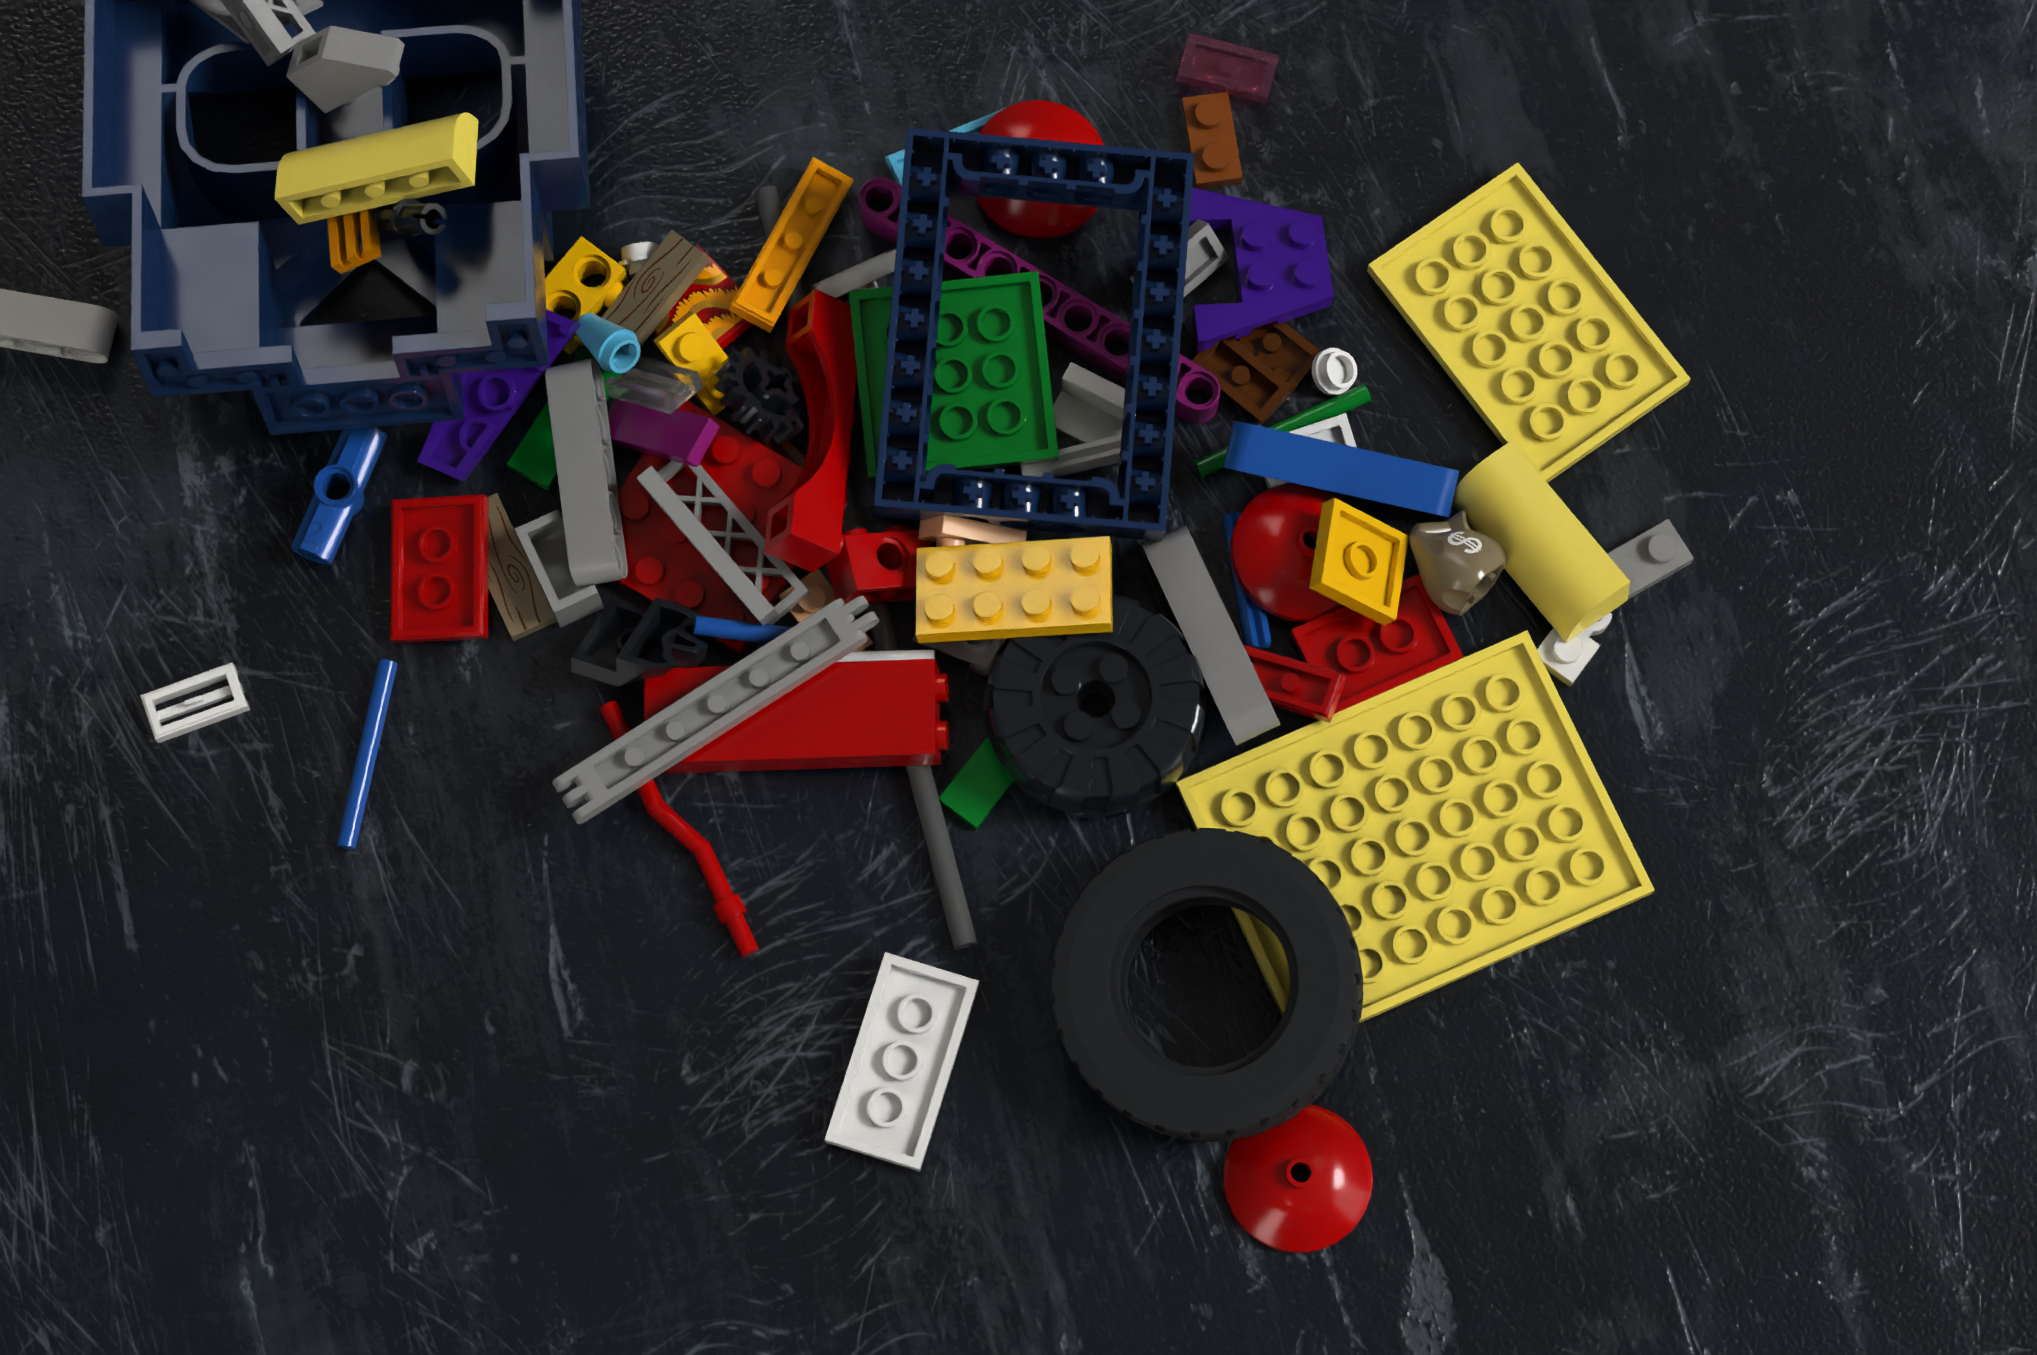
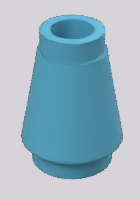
(610, 344)

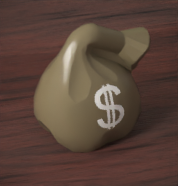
(1455, 562)

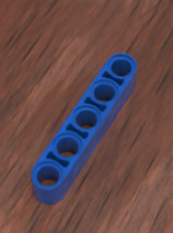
(1341, 468)

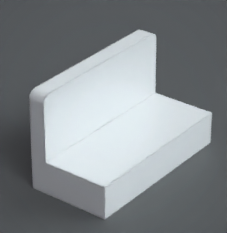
(1088, 406)

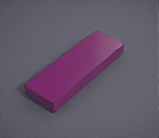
(671, 436)

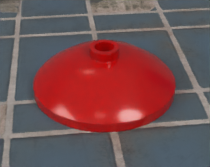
(1045, 122)
(1272, 555)
(1294, 1213)

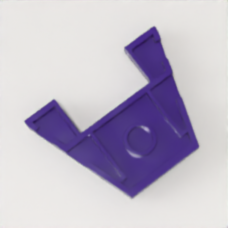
(1276, 261)

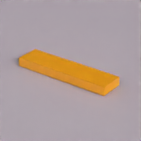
(791, 245)

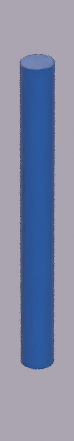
(367, 754)

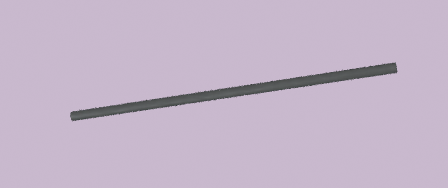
(885, 639)

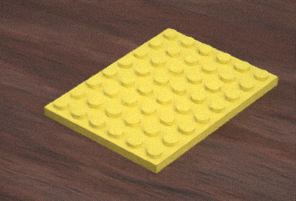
(1439, 821)

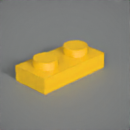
(693, 347)

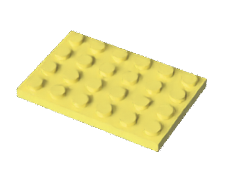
(1528, 323)

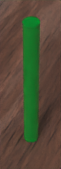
(1330, 408)

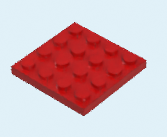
(664, 560)

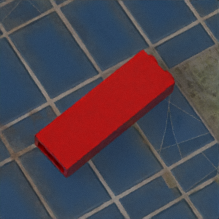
(837, 719)

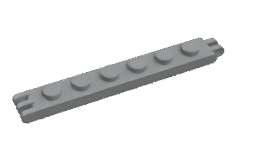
(715, 707)

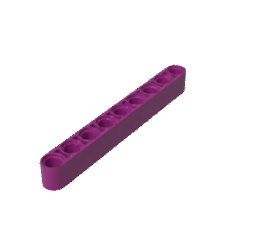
(1063, 304)

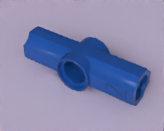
(329, 518)

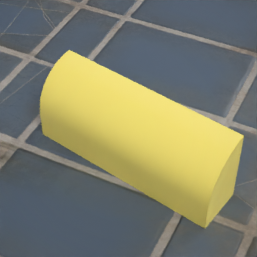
(378, 168)
(1542, 542)

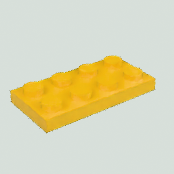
(1014, 589)

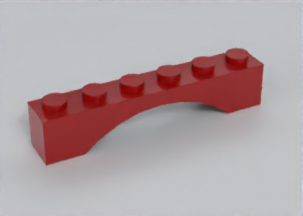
(809, 519)

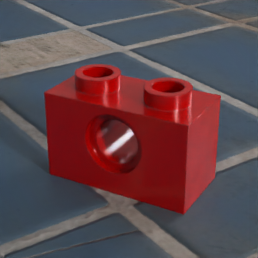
(859, 573)

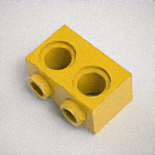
(565, 284)

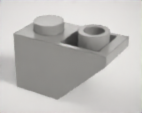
(343, 64)

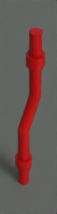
(728, 906)

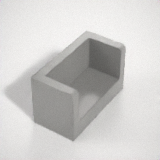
(547, 553)

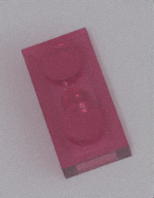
(1228, 68)

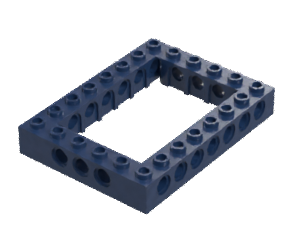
(1049, 172)

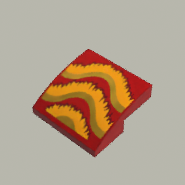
(710, 300)

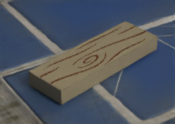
(657, 286)
(513, 578)

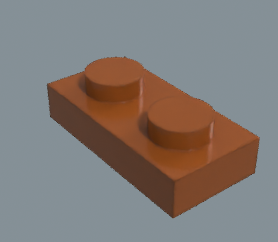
(1212, 140)

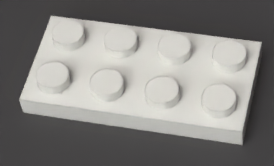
(902, 1061)

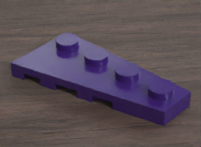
(488, 406)

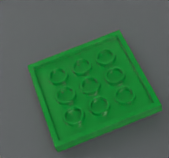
(988, 373)

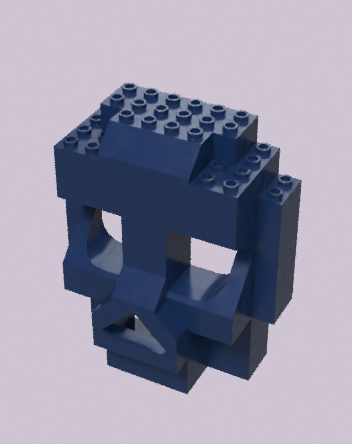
(232, 276)

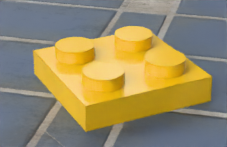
(1359, 561)

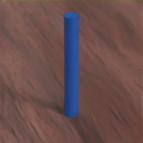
(736, 629)

